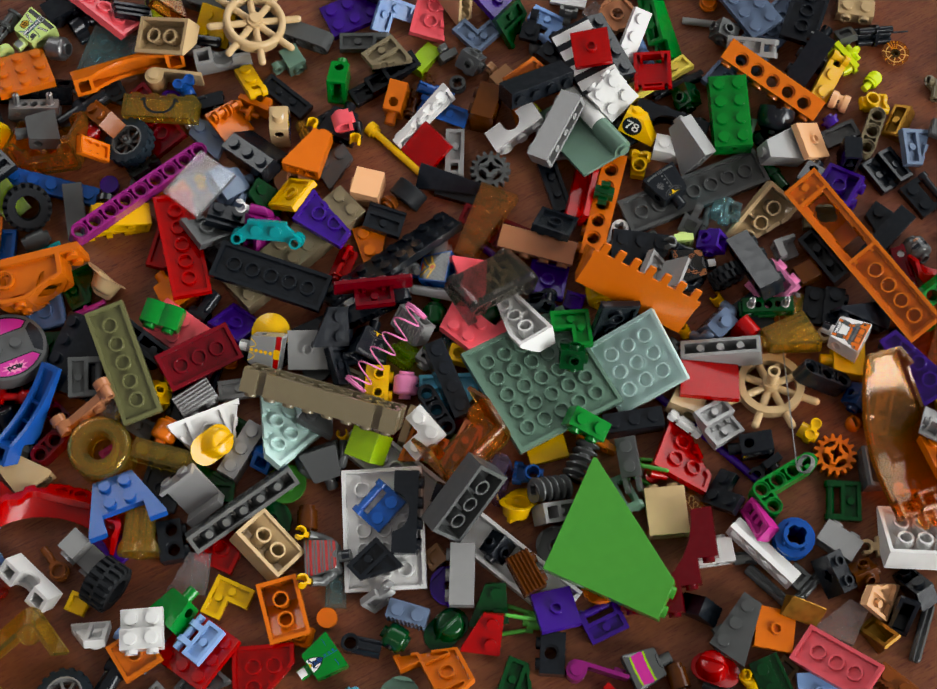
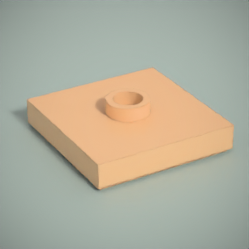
(810, 141)

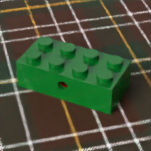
(729, 114)

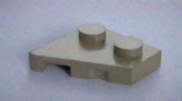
(386, 54)

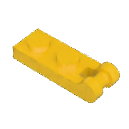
(830, 75)
(250, 81)

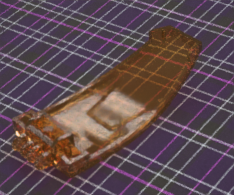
(891, 428)

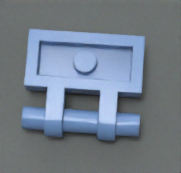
(550, 23)
(204, 641)

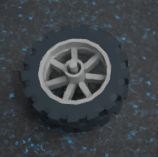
(65, 677)

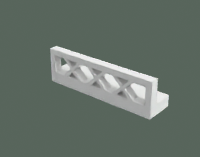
(763, 554)

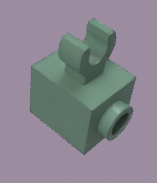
(291, 61)

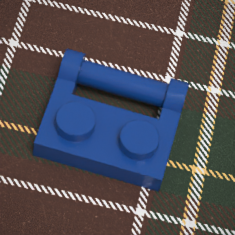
(384, 510)

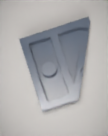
(913, 146)

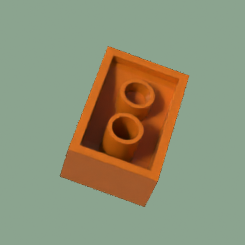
(283, 609)

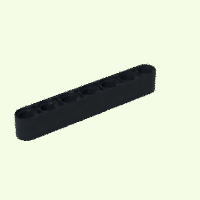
(359, 317)

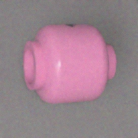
(405, 384)

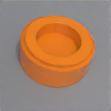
(327, 618)

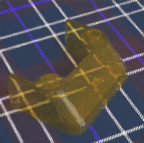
(28, 629)

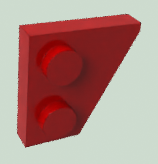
(485, 635)

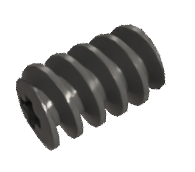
(579, 460)
(549, 488)

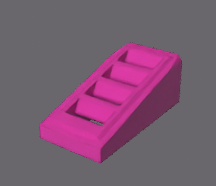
(767, 529)

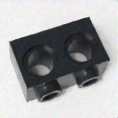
(167, 543)

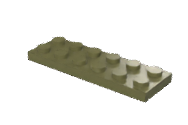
(123, 362)

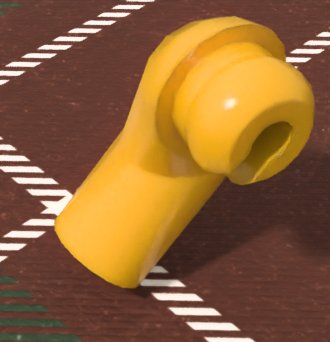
(747, 679)

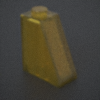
(791, 335)

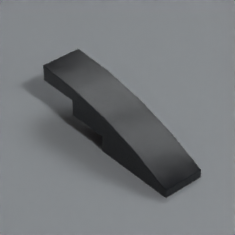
(378, 82)
(892, 228)

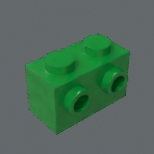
(586, 424)

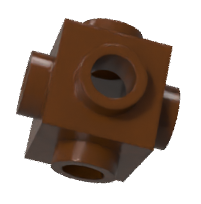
(865, 573)

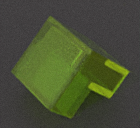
(404, 355)

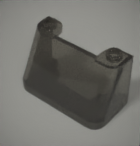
(489, 284)

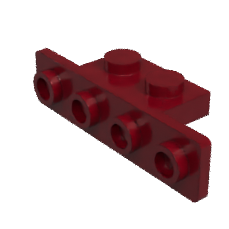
(374, 291)

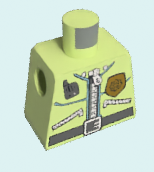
(33, 31)

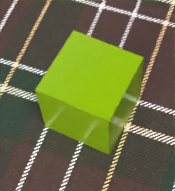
(368, 446)

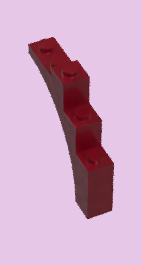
(701, 546)

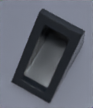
(701, 609)
(903, 614)

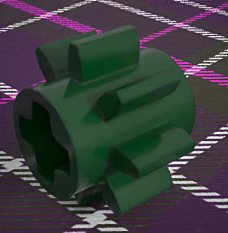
(604, 192)

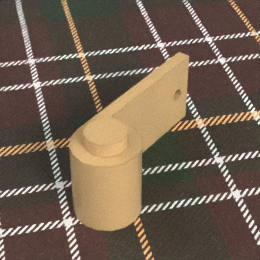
(158, 78)

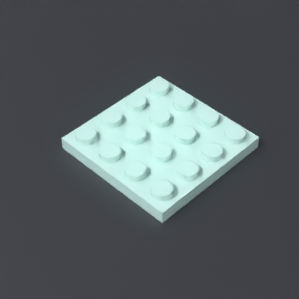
(640, 360)

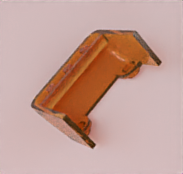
(482, 438)

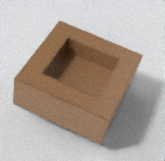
(435, 557)

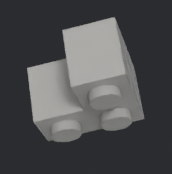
(79, 550)

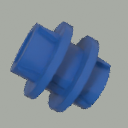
(794, 527)

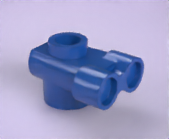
(185, 85)
(522, 472)

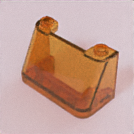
(50, 160)

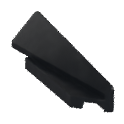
(447, 185)

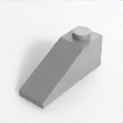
(551, 512)

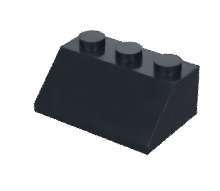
(254, 154)

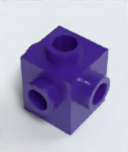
(711, 242)

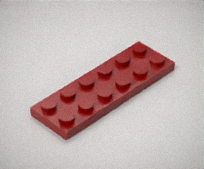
(183, 259)

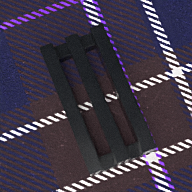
(129, 11)

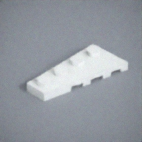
(428, 112)

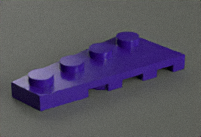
(923, 368)

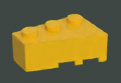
(134, 223)

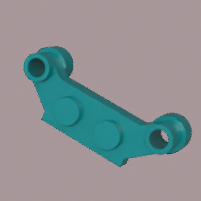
(268, 230)

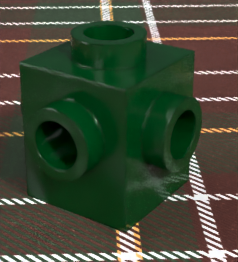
(686, 97)
(572, 356)

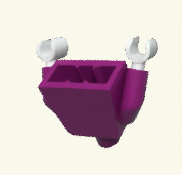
(257, 212)

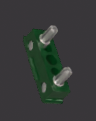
(755, 307)

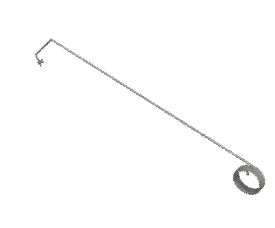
(800, 460)

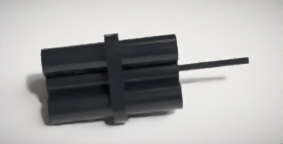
(874, 35)

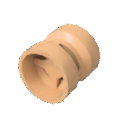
(843, 103)

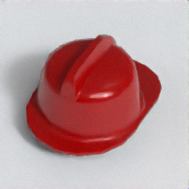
(715, 669)

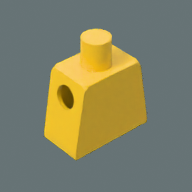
(840, 363)

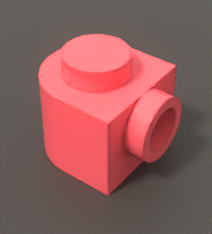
(343, 120)

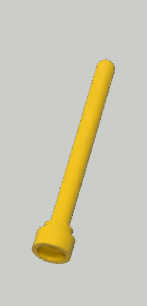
(372, 130)

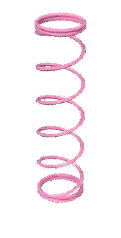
(413, 308)

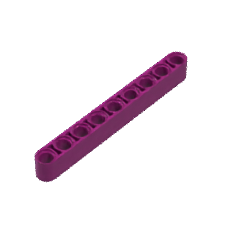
(131, 197)

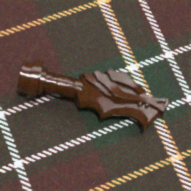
(410, 111)

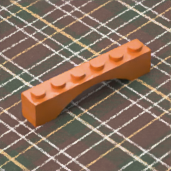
(95, 77)

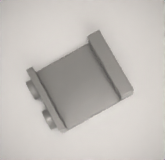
(193, 493)

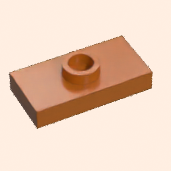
(93, 149)

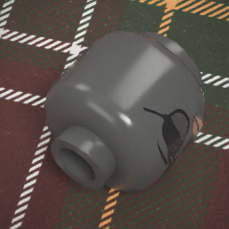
(918, 248)

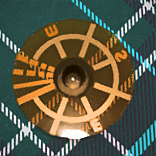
(895, 53)

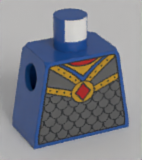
(435, 269)

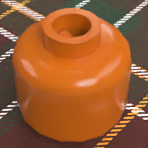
(161, 433)

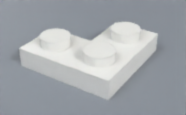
(428, 431)

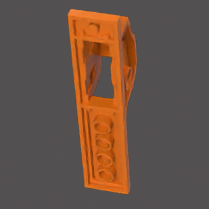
(872, 265)
(28, 274)

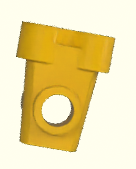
(873, 100)
(639, 163)
(809, 433)

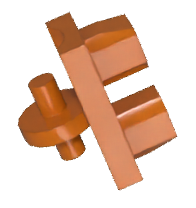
(255, 108)

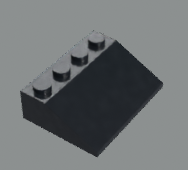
(73, 341)

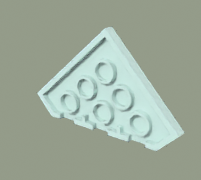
(281, 434)

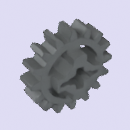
(489, 162)

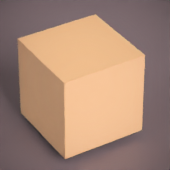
(367, 186)

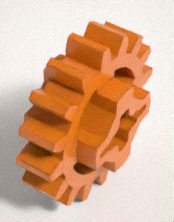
(843, 457)

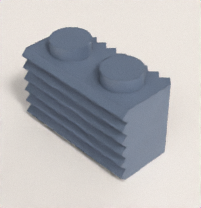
(407, 614)

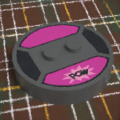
(21, 350)

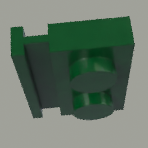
(770, 673)

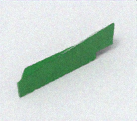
(659, 29)

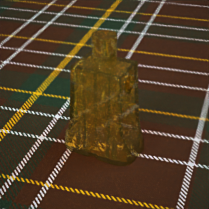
(138, 536)

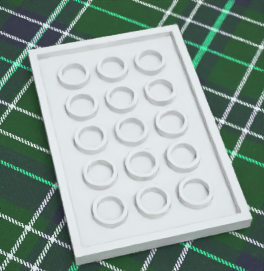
(359, 533)

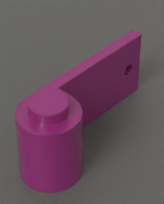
(577, 669)

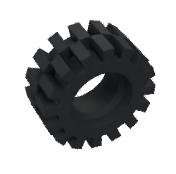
(726, 276)

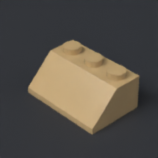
(166, 35)
(267, 545)

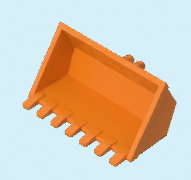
(625, 283)

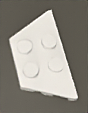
(189, 428)

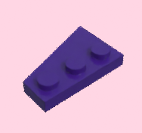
(320, 220)

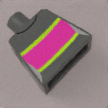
(645, 667)

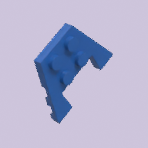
(117, 496)

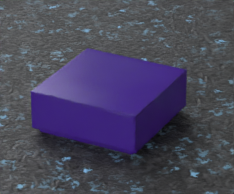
(573, 300)

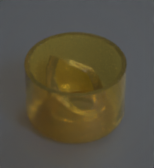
(82, 445)

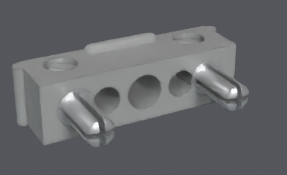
(21, 108)

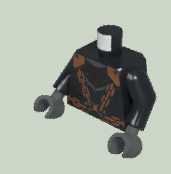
(698, 266)

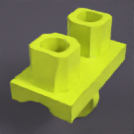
(850, 52)

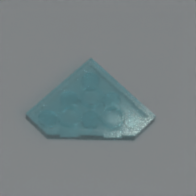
(106, 47)

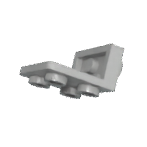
(674, 267)

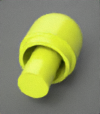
(871, 81)

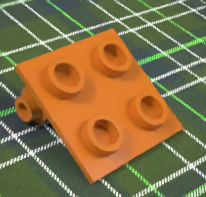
(228, 119)

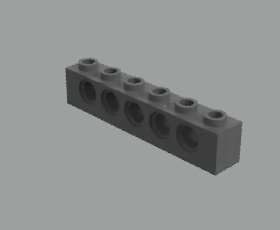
(241, 509)

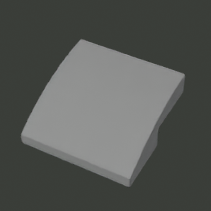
(718, 423)

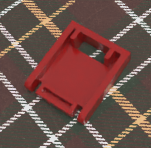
(652, 76)

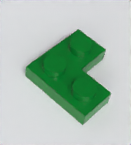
(575, 321)

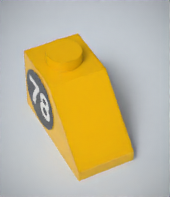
(638, 125)

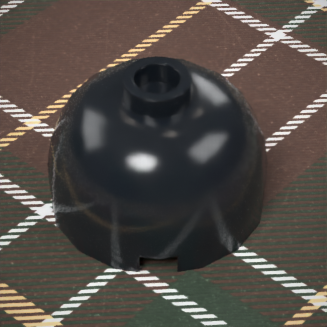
(774, 119)

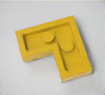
(224, 592)

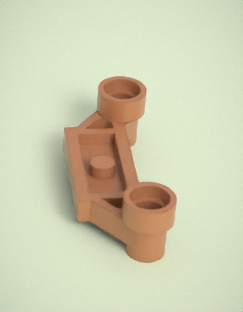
(94, 406)

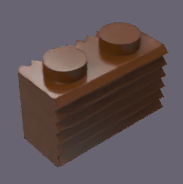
(526, 573)

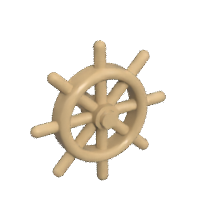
(254, 24)
(770, 386)

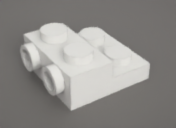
(611, 94)
(141, 630)

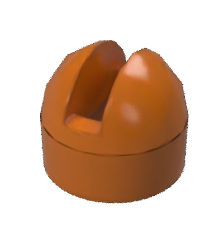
(850, 425)

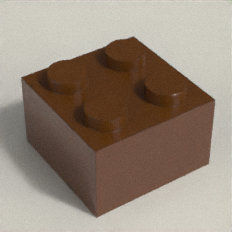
(485, 108)

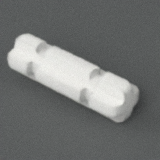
(684, 423)

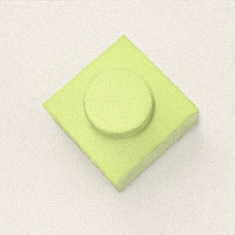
(685, 238)

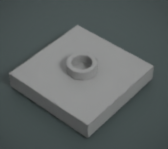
(301, 354)

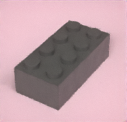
(463, 497)

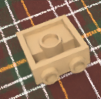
(855, 11)

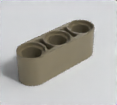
(874, 127)

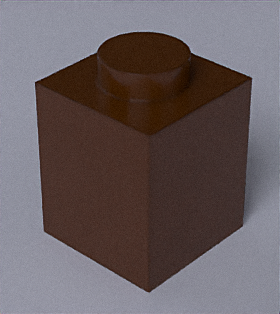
(807, 272)

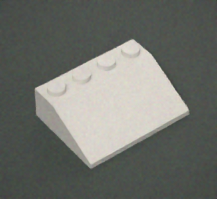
(905, 543)

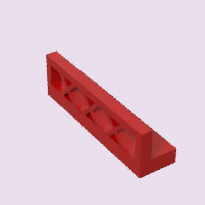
(581, 195)

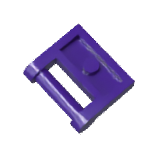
(605, 626)

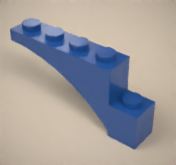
(29, 420)

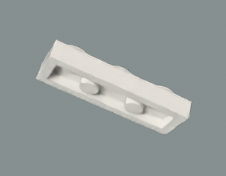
(634, 31)

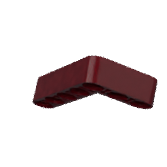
(45, 444)

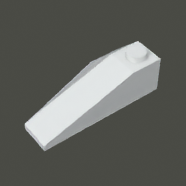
(525, 324)

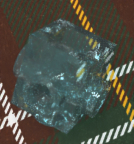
(726, 211)

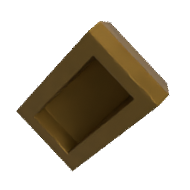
(878, 634)

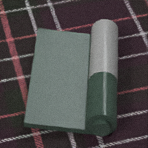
(592, 140)

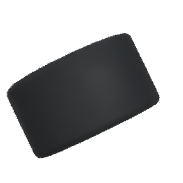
(408, 194)

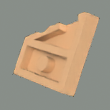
(880, 599)

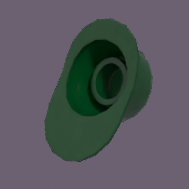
(446, 629)

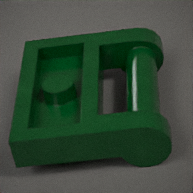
(849, 501)

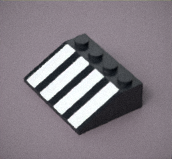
(585, 77)

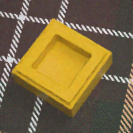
(76, 605)

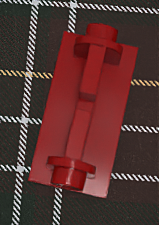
(344, 262)

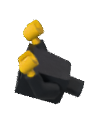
(348, 138)

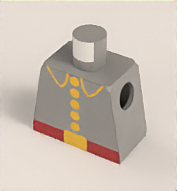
(265, 348)

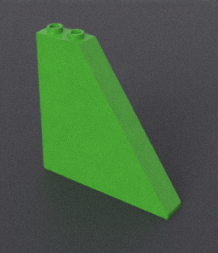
(608, 550)

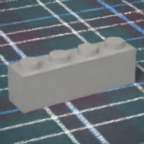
(556, 128)
(728, 350)

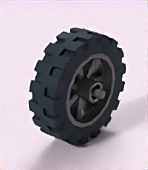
(139, 148)

